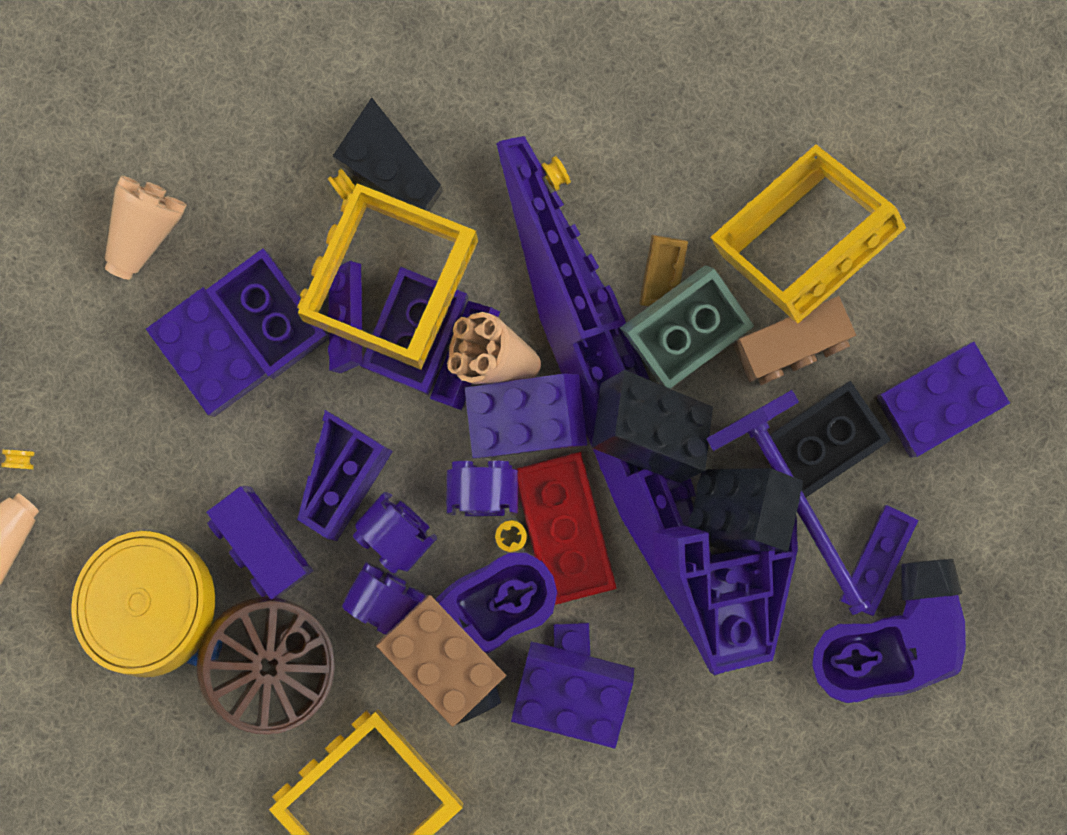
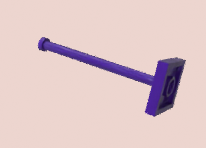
(756, 426)

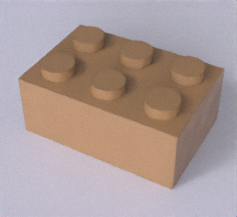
(794, 344)
(440, 660)

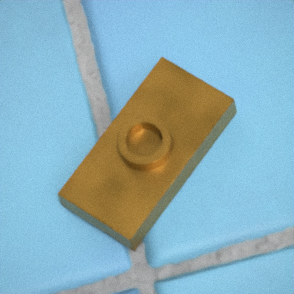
(663, 268)

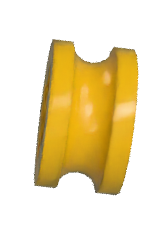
(556, 173)
(342, 184)
(17, 459)
(507, 526)

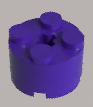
(482, 489)
(394, 533)
(380, 598)

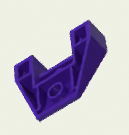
(728, 598)

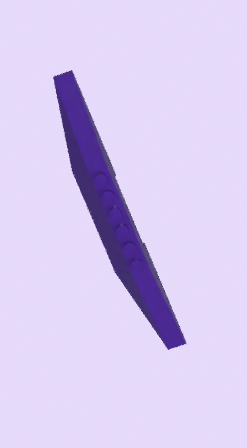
(586, 338)

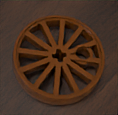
(275, 651)

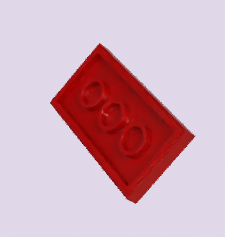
(565, 526)

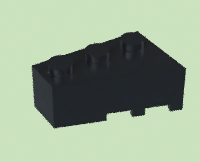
(386, 161)

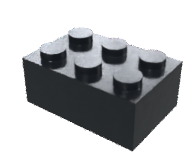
(652, 426)
(829, 437)
(746, 508)

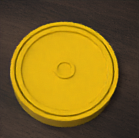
(143, 604)

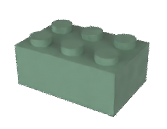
(687, 326)

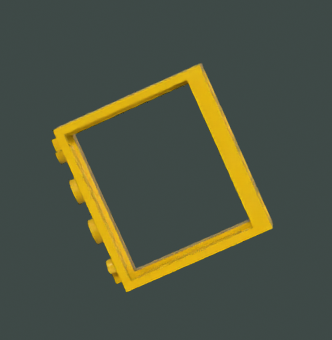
(338, 241)
(838, 263)
(340, 746)

